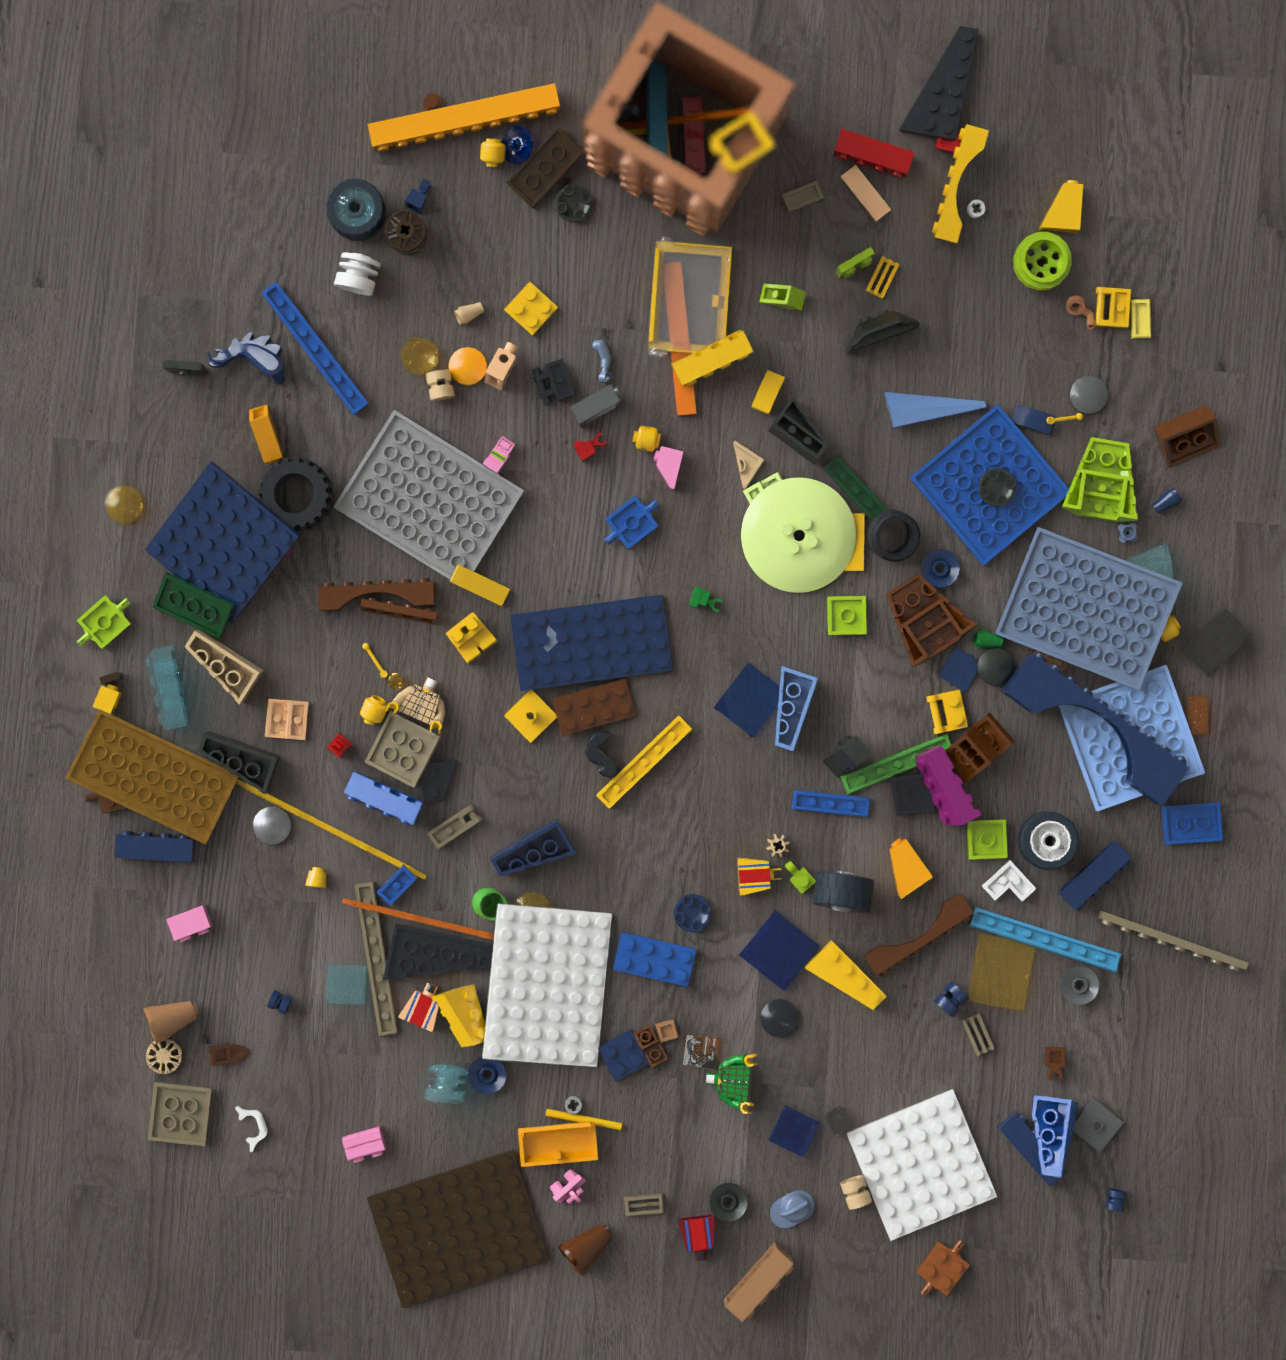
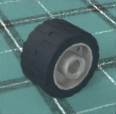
(843, 891)

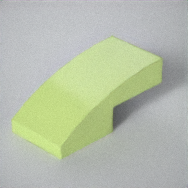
(755, 489)

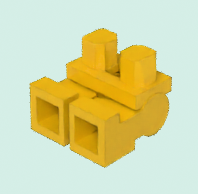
(462, 637)

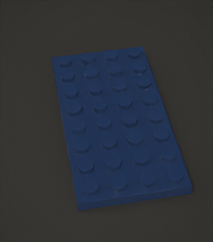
(592, 643)

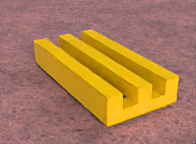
(889, 262)

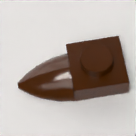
(226, 1053)

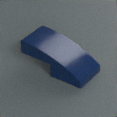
(1032, 419)

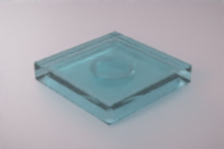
(346, 984)

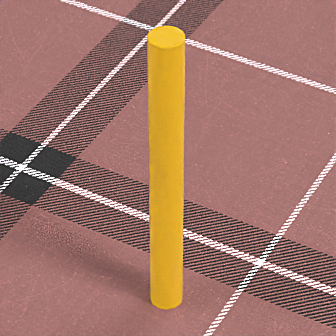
(580, 1118)

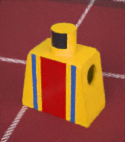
(755, 875)

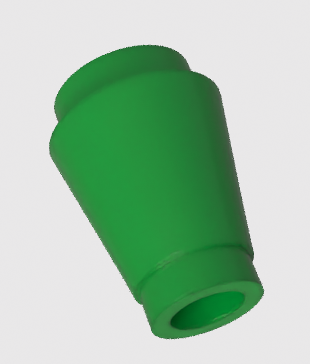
(985, 639)

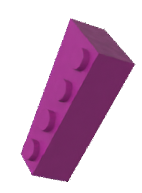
(945, 787)

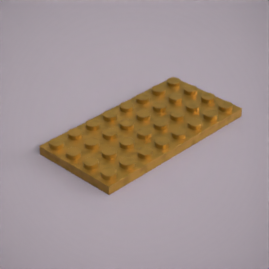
(152, 777)

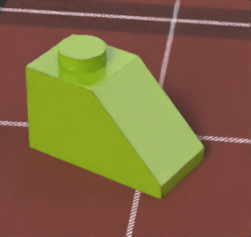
(783, 296)

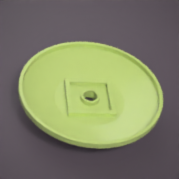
(770, 530)

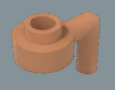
(1080, 308)

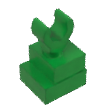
(700, 597)

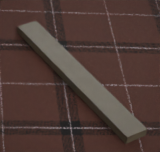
(376, 960)

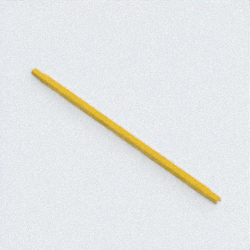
(327, 827)

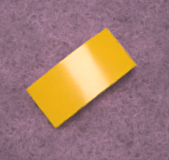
(768, 392)

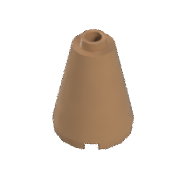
(169, 1018)

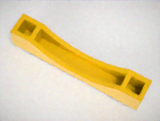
(949, 223)

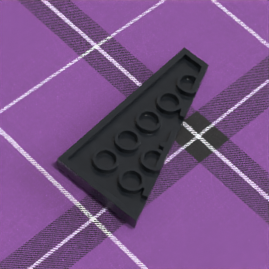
(942, 98)
(427, 952)

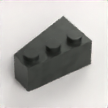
(798, 432)

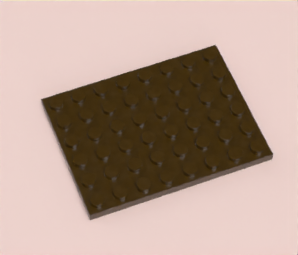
(457, 1228)

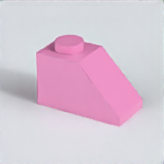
(668, 464)

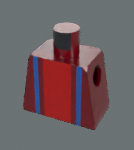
(698, 1234)

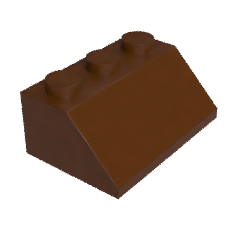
(1188, 435)

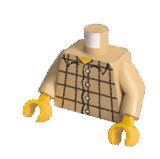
(421, 704)

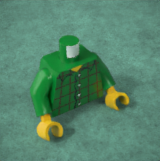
(733, 1081)

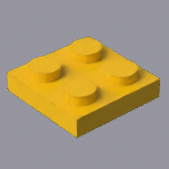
(531, 308)

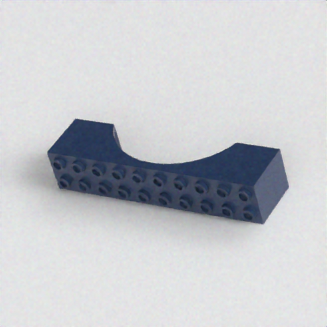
(1149, 765)

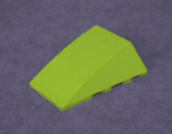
(1103, 483)

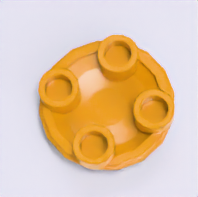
(467, 366)

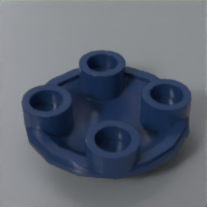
(692, 913)

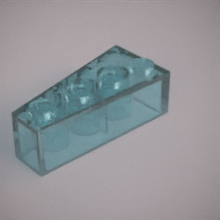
(167, 687)

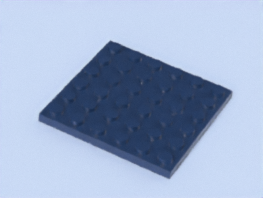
(222, 539)

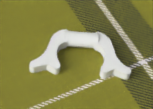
(261, 1124)

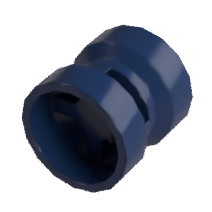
(275, 1000)
(1115, 1200)

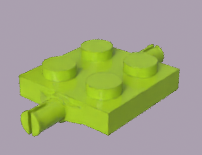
(104, 622)

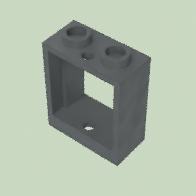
(596, 405)

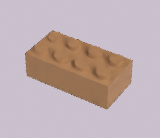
(758, 1282)

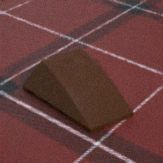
(926, 619)

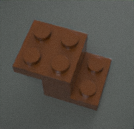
(978, 747)

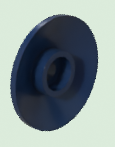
(947, 561)
(484, 1084)

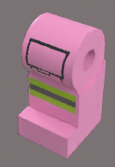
(499, 455)

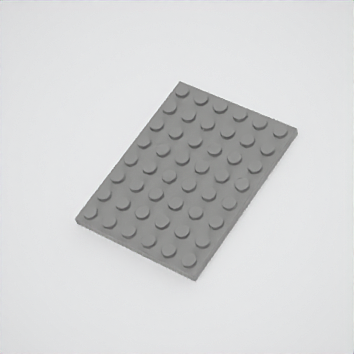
(428, 497)

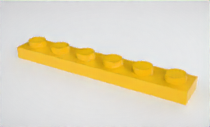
(644, 761)

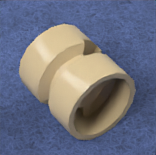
(443, 391)
(855, 1191)

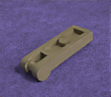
(453, 827)

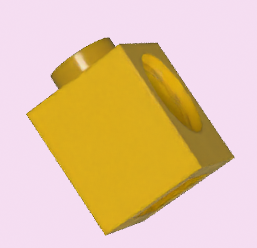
(107, 698)

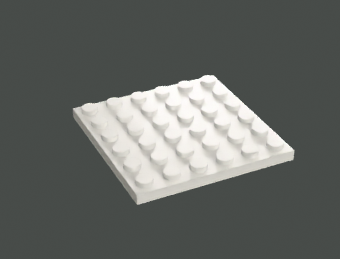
(921, 1164)

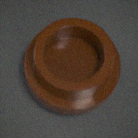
(432, 101)

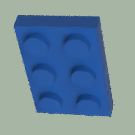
(1192, 823)

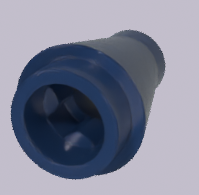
(1167, 500)

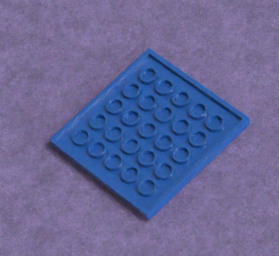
(953, 479)

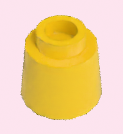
(316, 878)

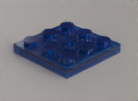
(779, 950)

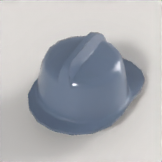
(792, 1209)

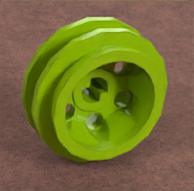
(1034, 242)

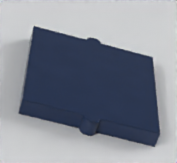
(959, 669)

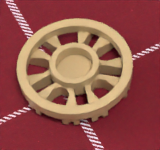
(164, 1056)

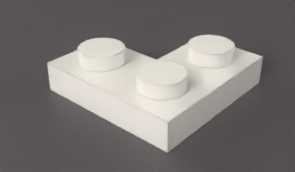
(1008, 877)

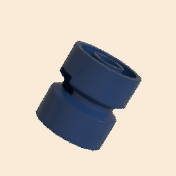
(956, 994)

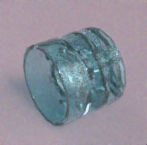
(446, 1083)

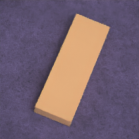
(865, 193)

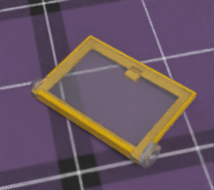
(688, 296)

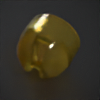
(397, 683)

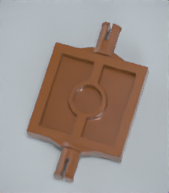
(942, 1268)

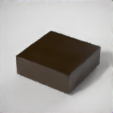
(110, 678)

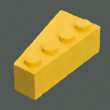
(712, 357)
(840, 971)

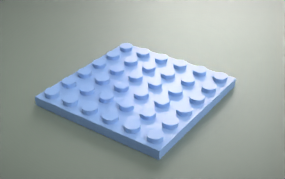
(1099, 749)

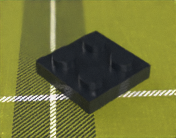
(911, 795)

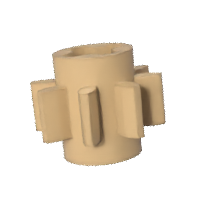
(773, 847)

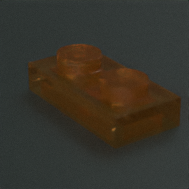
(1197, 714)

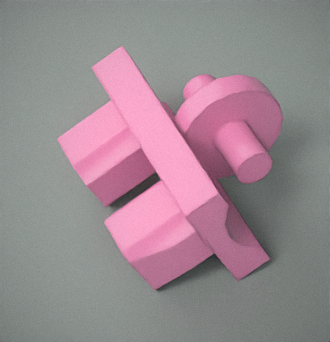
(562, 1193)

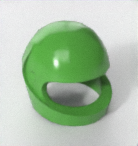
(486, 902)

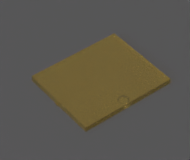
(1000, 972)

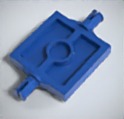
(631, 522)

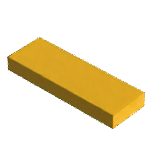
(857, 559)
(479, 585)

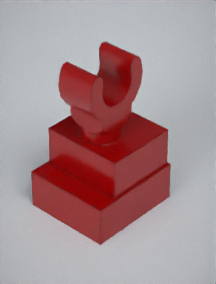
(586, 449)
(339, 745)

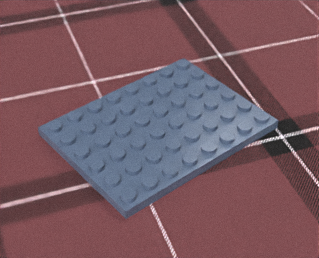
(1088, 608)

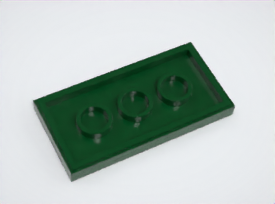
(193, 605)

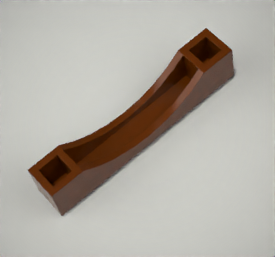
(336, 597)
(951, 913)

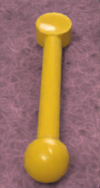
(1050, 420)
(383, 673)

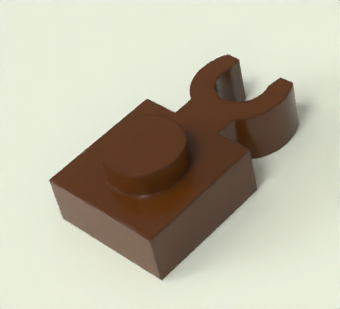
(1054, 1059)

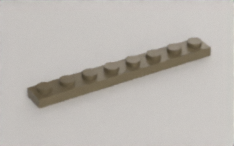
(1164, 939)

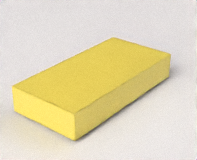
(1140, 318)

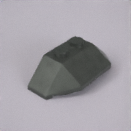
(880, 328)

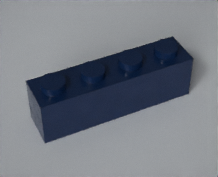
(154, 847)
(1094, 875)
(1025, 1141)

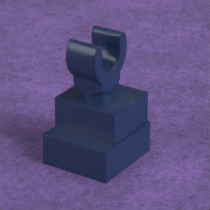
(417, 198)

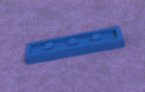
(831, 803)

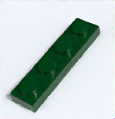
(854, 488)

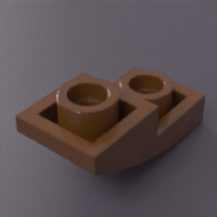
(651, 1046)

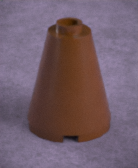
(585, 1248)

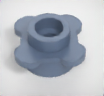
(1132, 532)

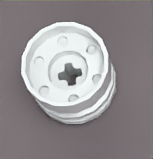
(357, 274)

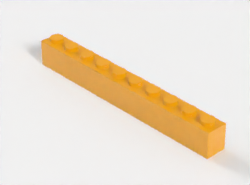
(463, 117)

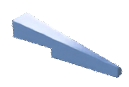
(913, 409)

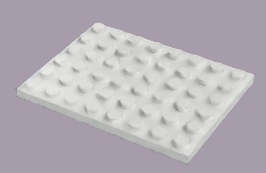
(547, 985)

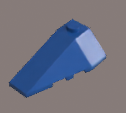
(1054, 1129)

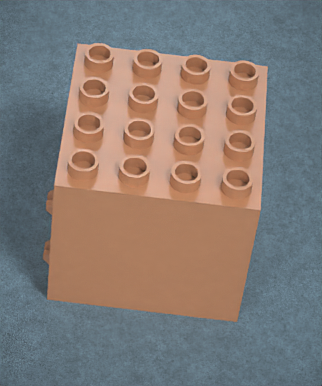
(716, 69)

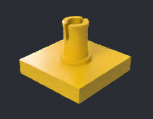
(531, 716)

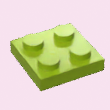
(861, 260)
(846, 615)
(987, 839)

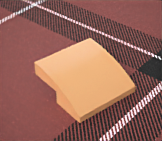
(286, 719)

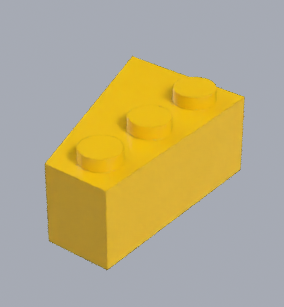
(463, 1013)

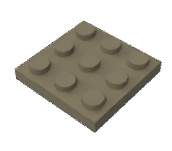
(403, 749)
(180, 1113)

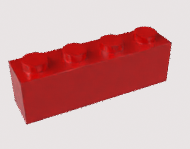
(694, 138)
(873, 153)

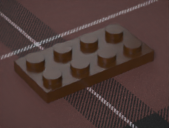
(593, 707)

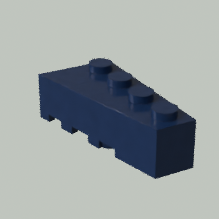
(534, 849)

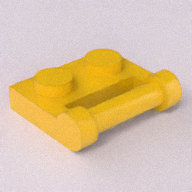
(1118, 309)
(953, 711)

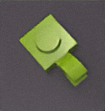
(801, 878)

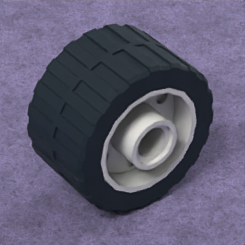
(1063, 844)

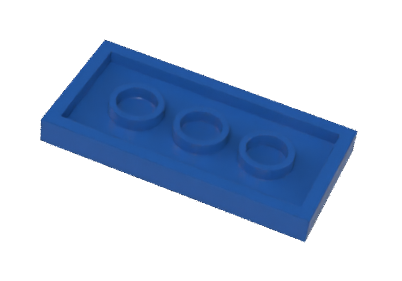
(654, 959)

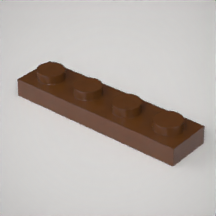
(404, 612)

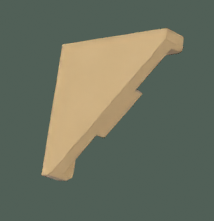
(747, 463)

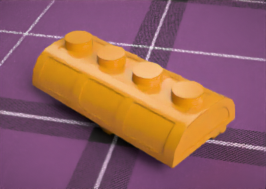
(558, 1144)

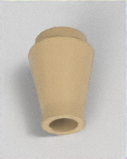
(467, 313)

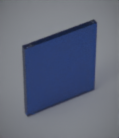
(749, 700)

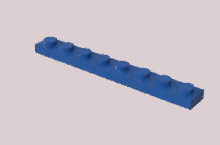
(315, 348)

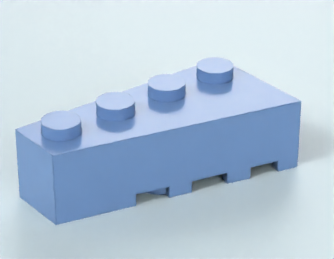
(793, 704)

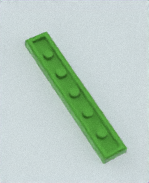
(889, 766)

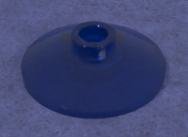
(513, 139)

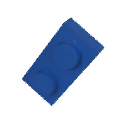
(396, 885)

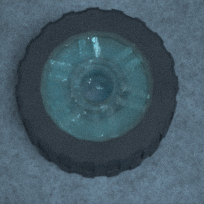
(358, 224)

